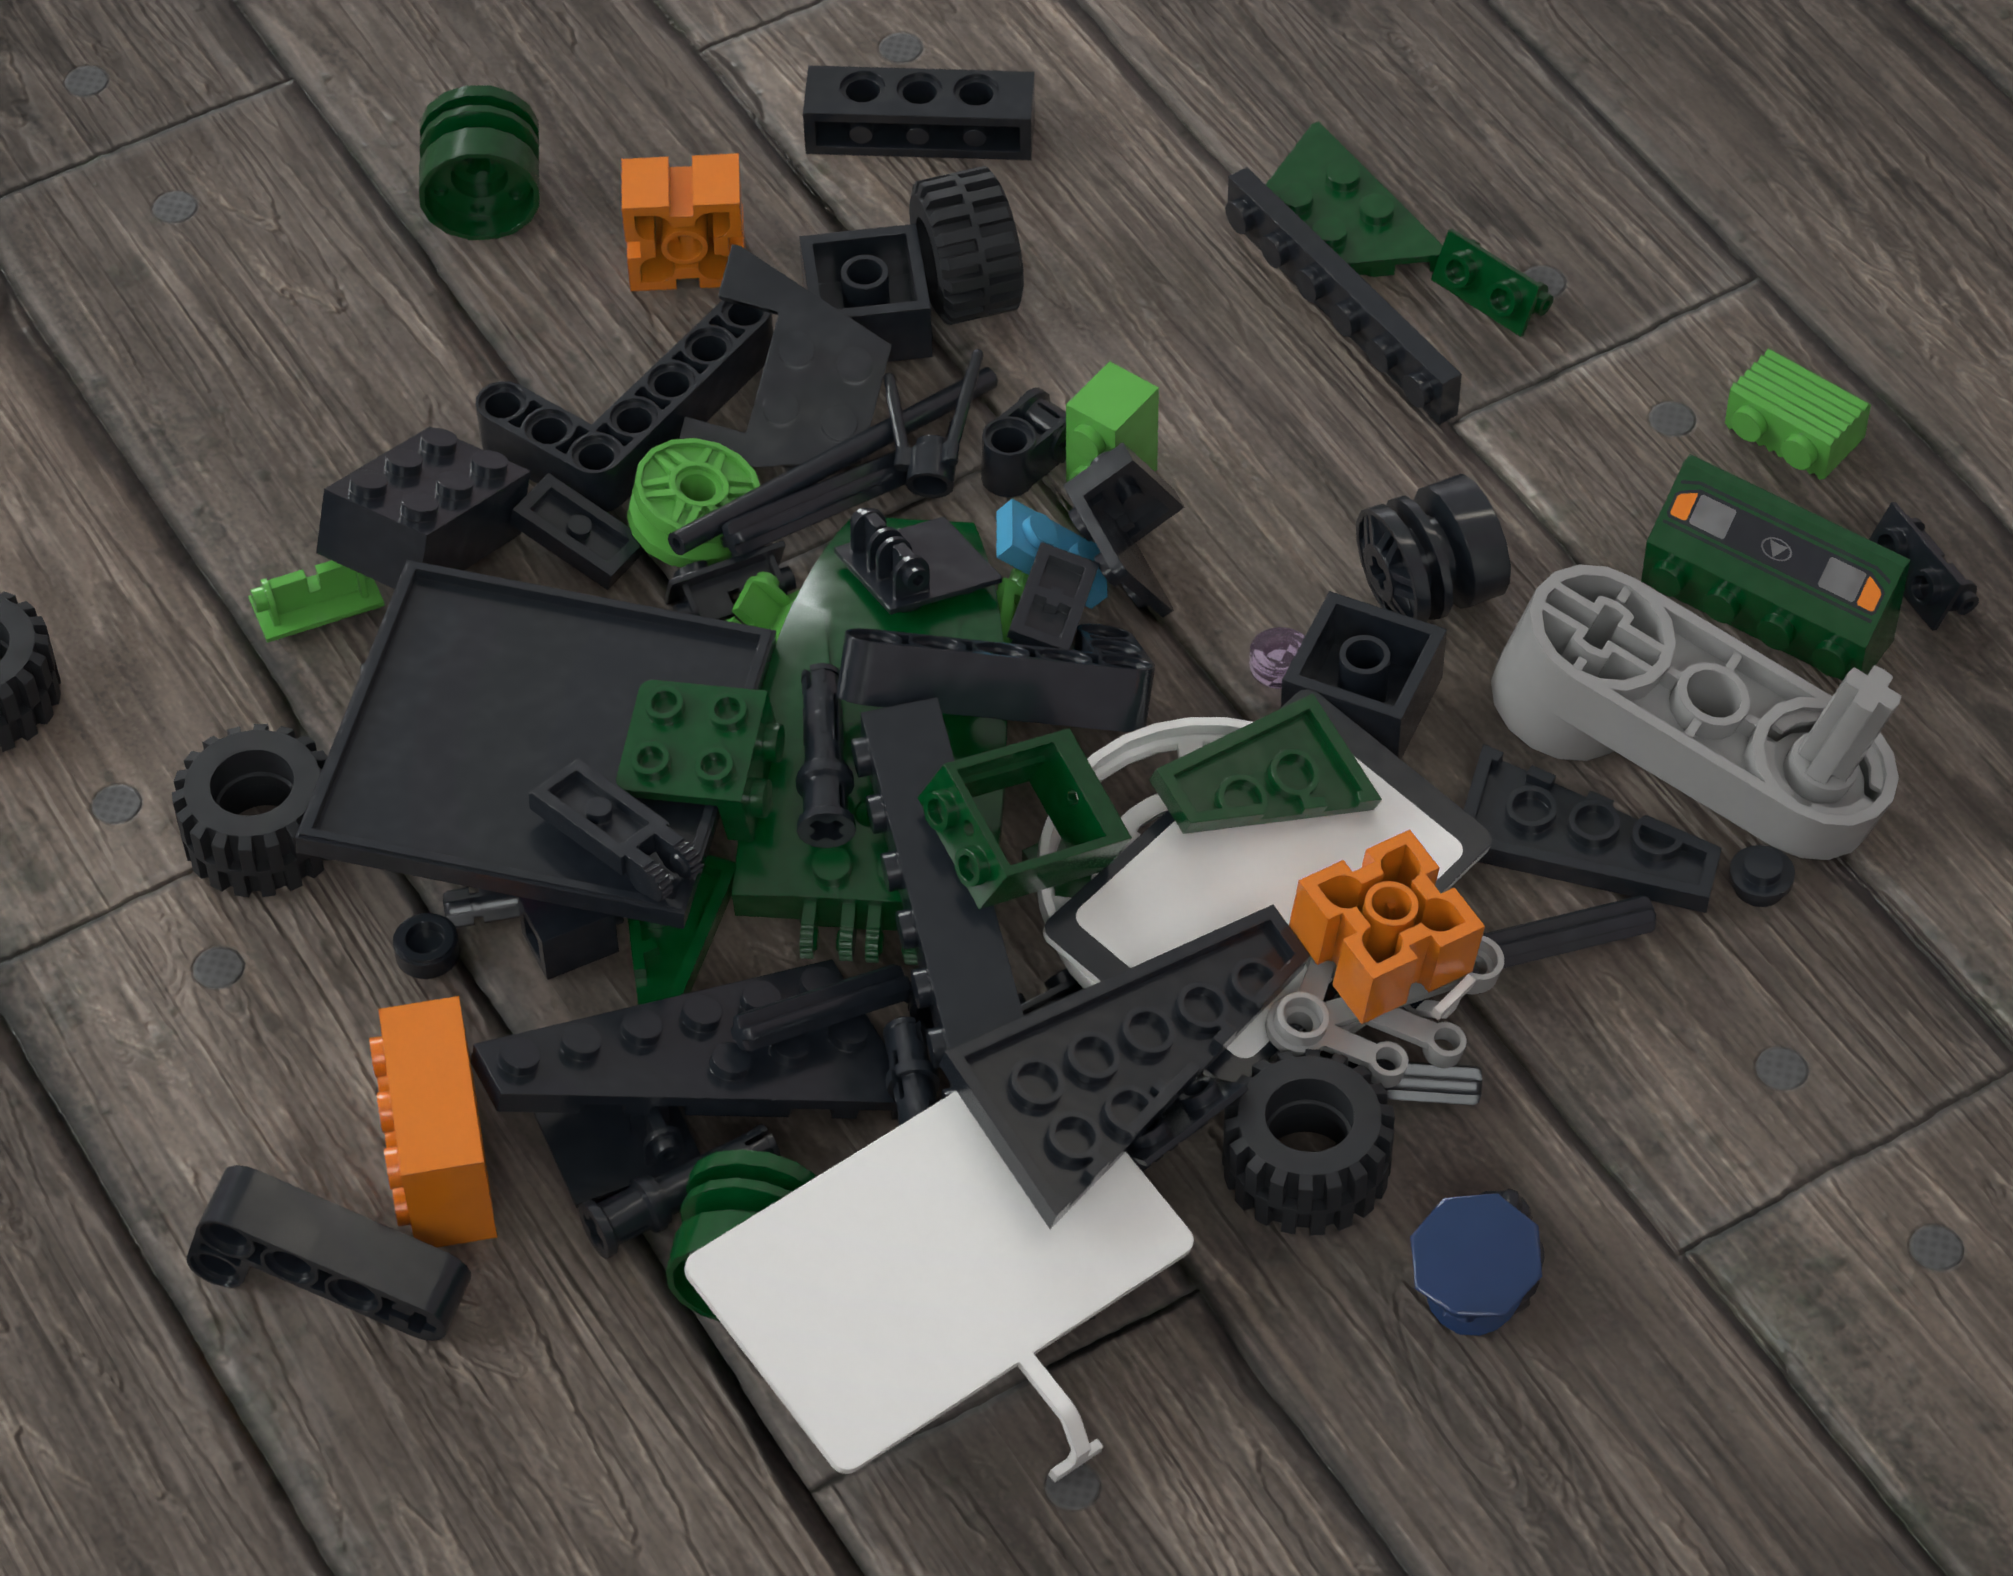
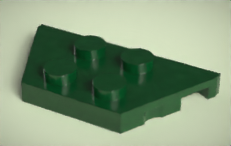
(1350, 207)

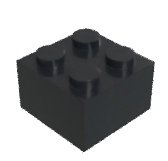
(875, 281)
(1370, 667)

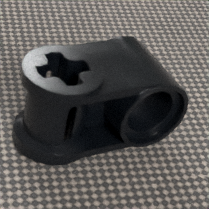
(1023, 444)

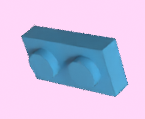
(1023, 529)

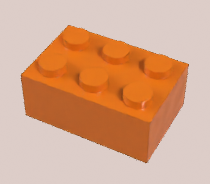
(432, 1123)

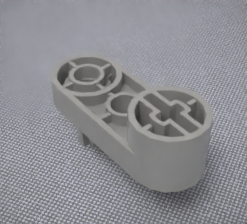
(1626, 669)

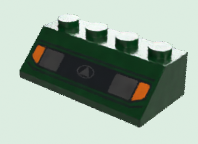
(1775, 570)

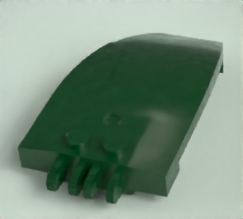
(846, 883)

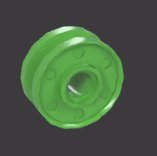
(680, 485)

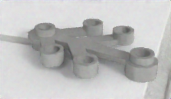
(1325, 1018)

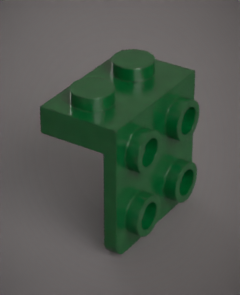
(704, 750)

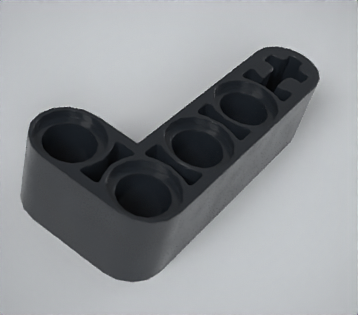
(326, 1252)

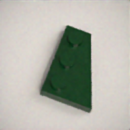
(1267, 773)

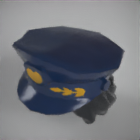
(1478, 1260)

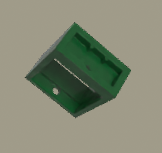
(1056, 772)

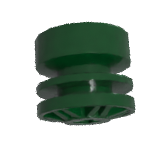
(479, 162)
(720, 1196)

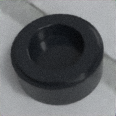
(426, 946)

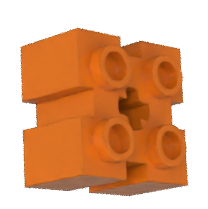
(681, 219)
(1386, 926)

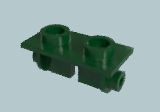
(1489, 283)

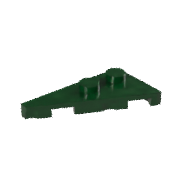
(671, 957)

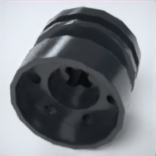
(1434, 550)

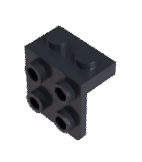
(1117, 506)

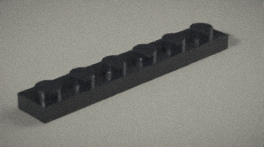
(1343, 296)

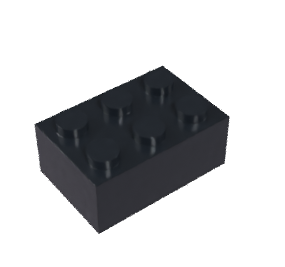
(423, 504)

